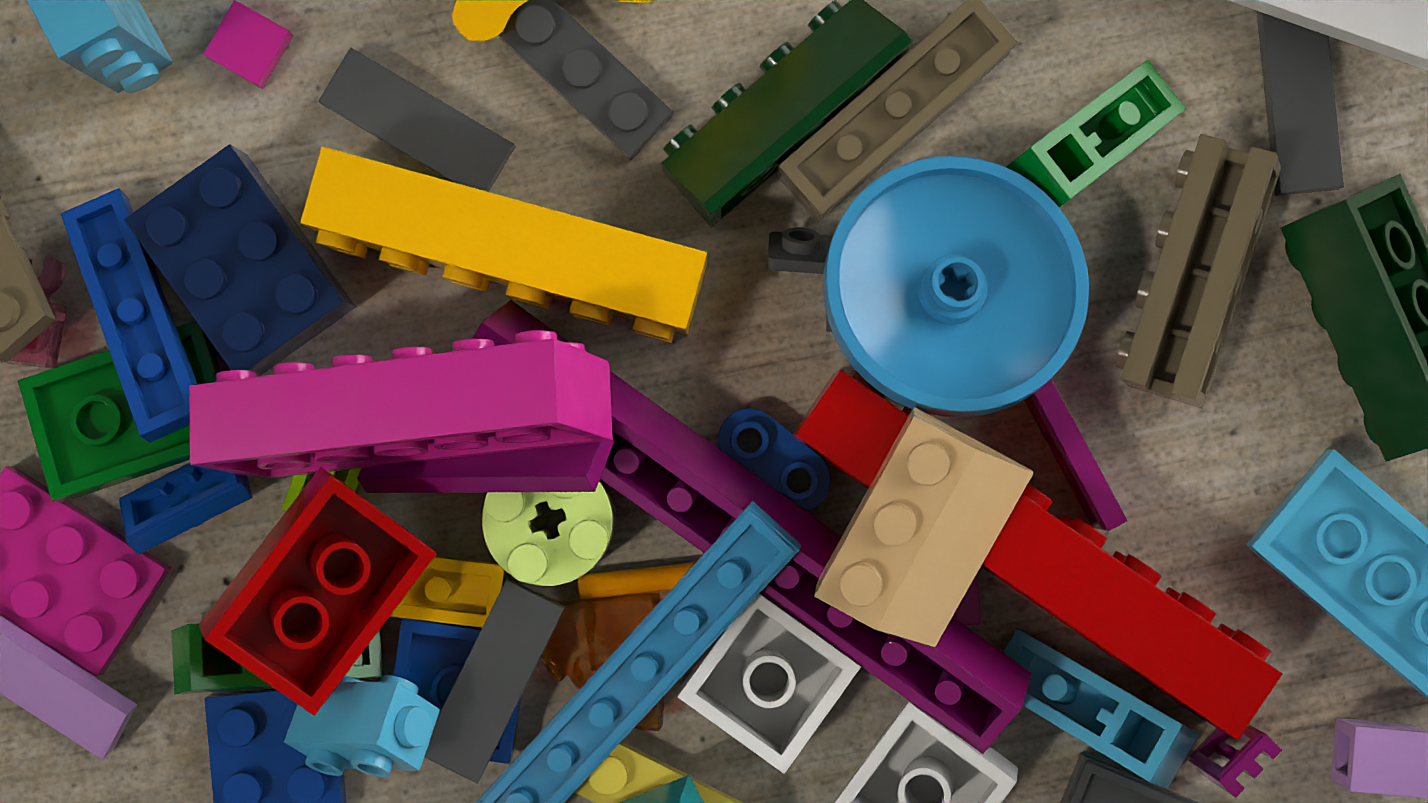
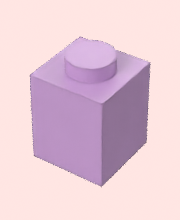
(1380, 758)

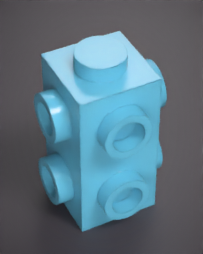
(366, 728)

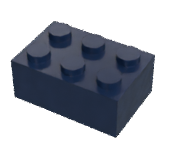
(240, 262)

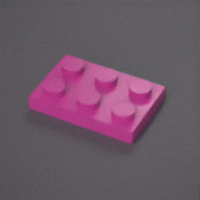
(69, 574)

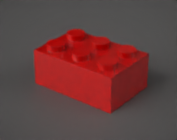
(316, 591)

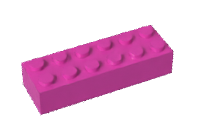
(402, 408)

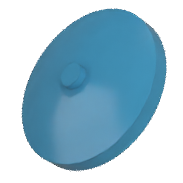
(955, 286)

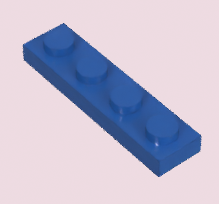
(132, 314)

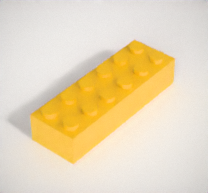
(505, 242)

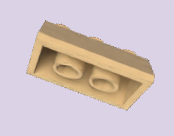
(922, 530)

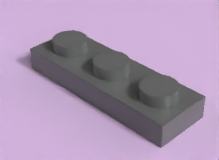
(585, 75)

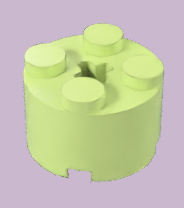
(535, 554)

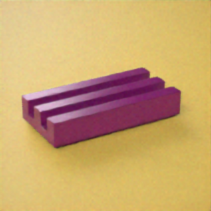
(1237, 760)

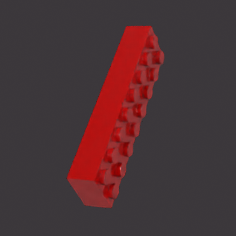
(1070, 577)

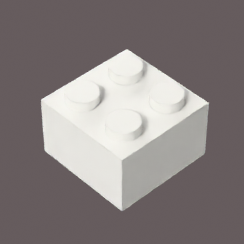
(768, 682)
(927, 764)

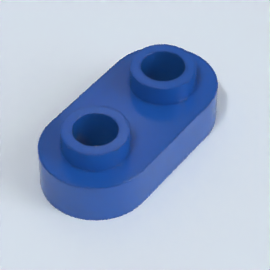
(776, 456)

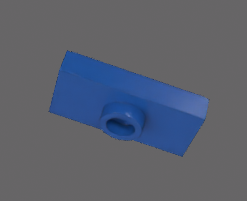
(179, 503)

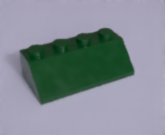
(782, 108)
(1371, 295)

